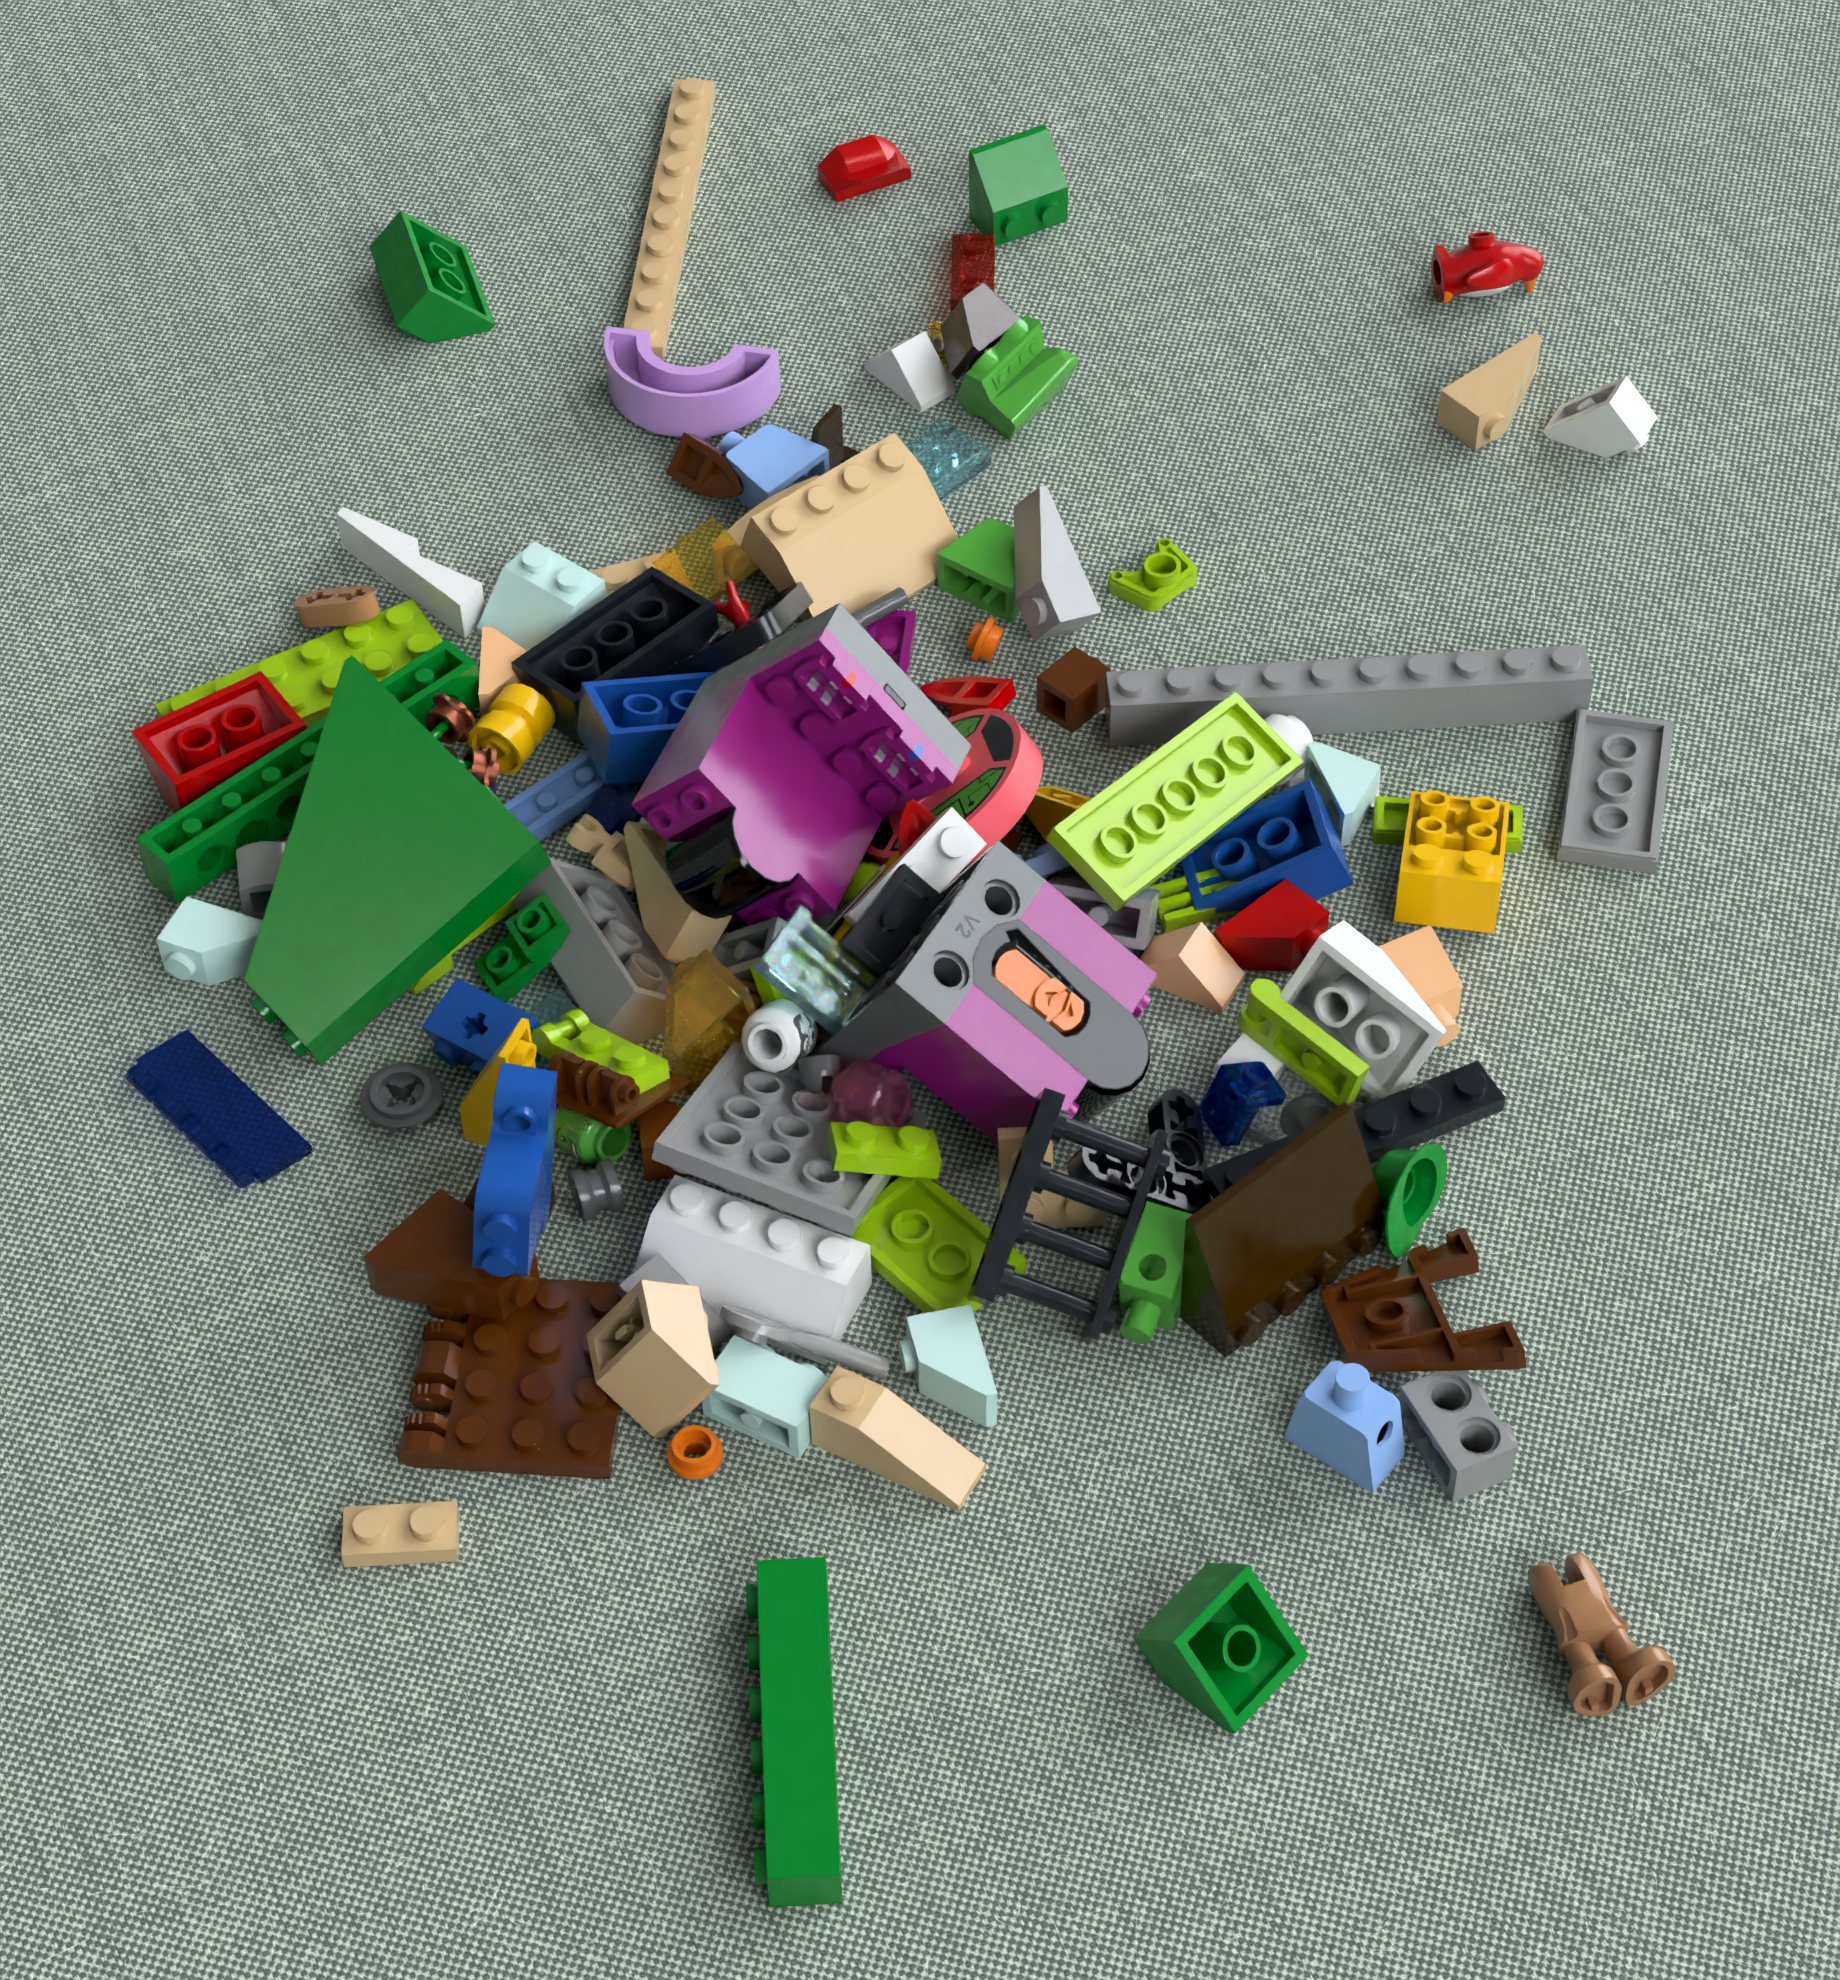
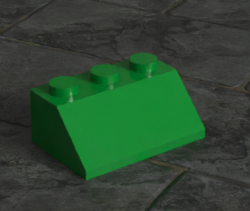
(429, 282)

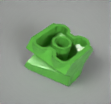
(1016, 378)

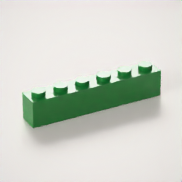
(797, 1733)

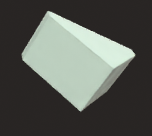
(1345, 785)

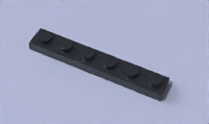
(1393, 1121)

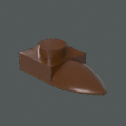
(703, 469)

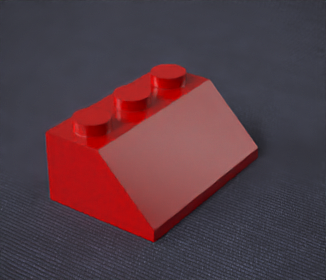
(215, 738)

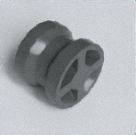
(596, 1190)

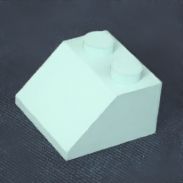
(539, 596)

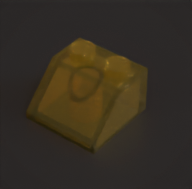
(703, 1017)

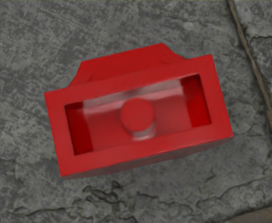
(862, 167)

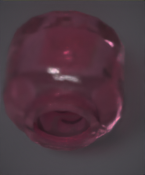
(871, 1095)

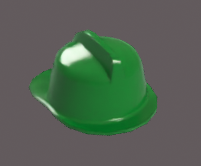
(1409, 1189)

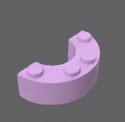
(688, 399)

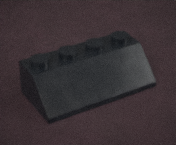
(621, 637)

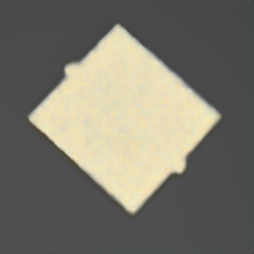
(706, 560)

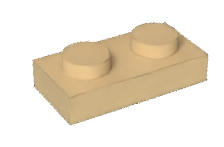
(400, 1534)

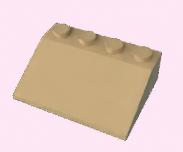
(854, 531)

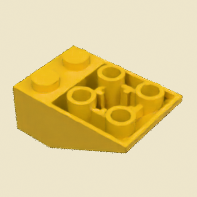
(1452, 861)

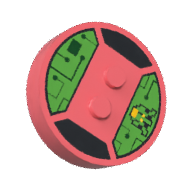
(990, 786)

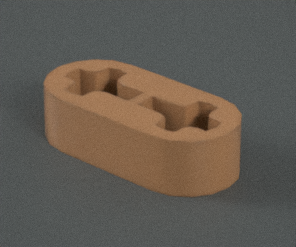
(337, 606)

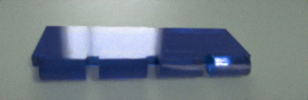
(217, 1110)

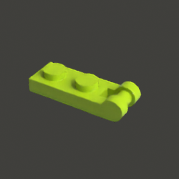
(1301, 1043)
(599, 1045)

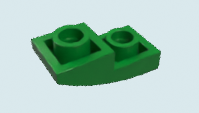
(518, 958)

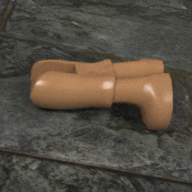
(1590, 1624)

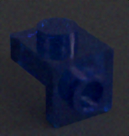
(614, 808)
(1236, 1097)

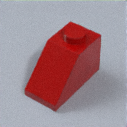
(1274, 930)

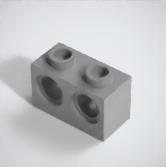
(1448, 1434)

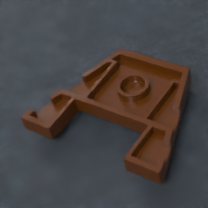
(1397, 1324)

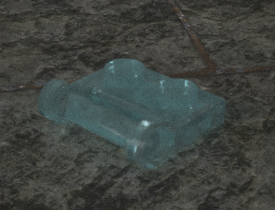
(952, 460)
(814, 971)

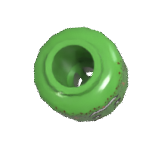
(589, 1139)

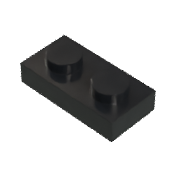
(890, 921)

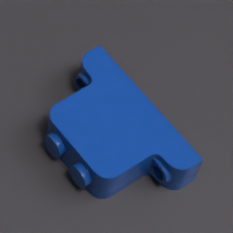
(516, 1172)

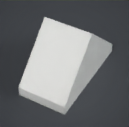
(913, 372)

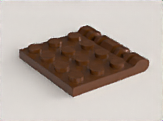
(515, 1389)

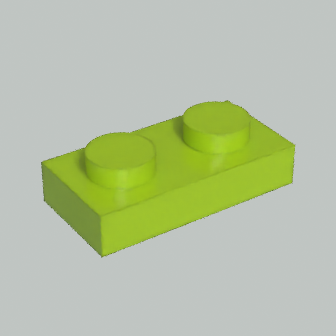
(884, 1150)

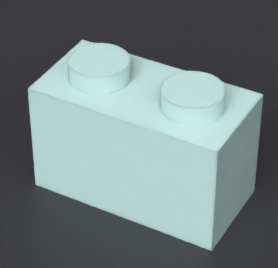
(764, 1395)

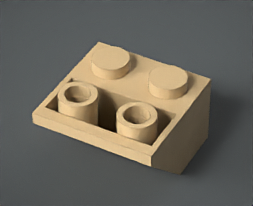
(655, 1354)

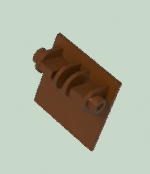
(605, 1094)

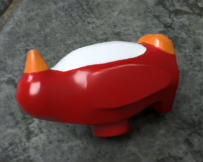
(1483, 267)

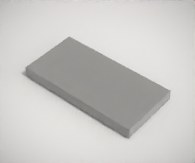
(1615, 791)

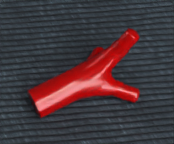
(734, 609)

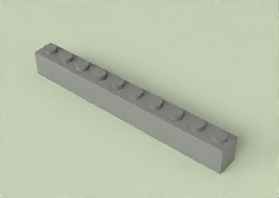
(1358, 692)

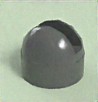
(819, 1072)

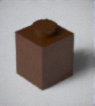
(1072, 689)

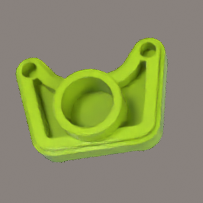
(1161, 580)

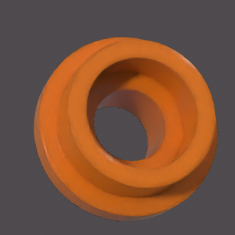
(985, 640)
(690, 1441)

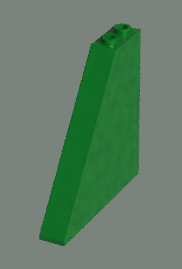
(380, 871)

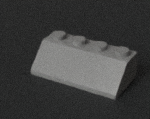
(607, 955)

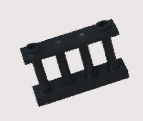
(1017, 1226)

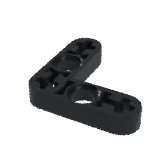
(757, 630)
(1181, 1184)

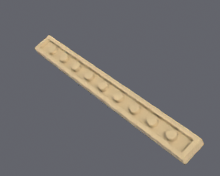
(670, 211)

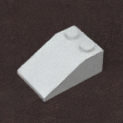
(1366, 1006)

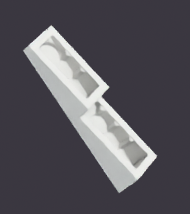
(396, 557)

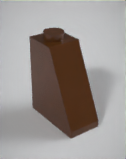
(432, 1265)

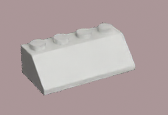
(759, 1260)

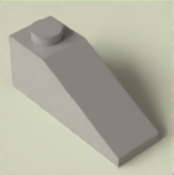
(1047, 571)

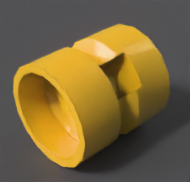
(513, 726)

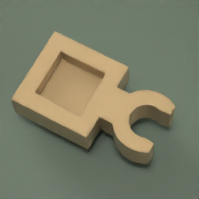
(608, 850)

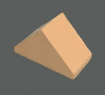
(496, 666)
(1194, 966)

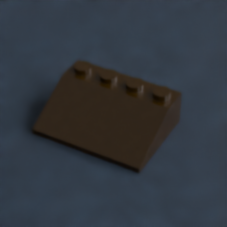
(1280, 1233)

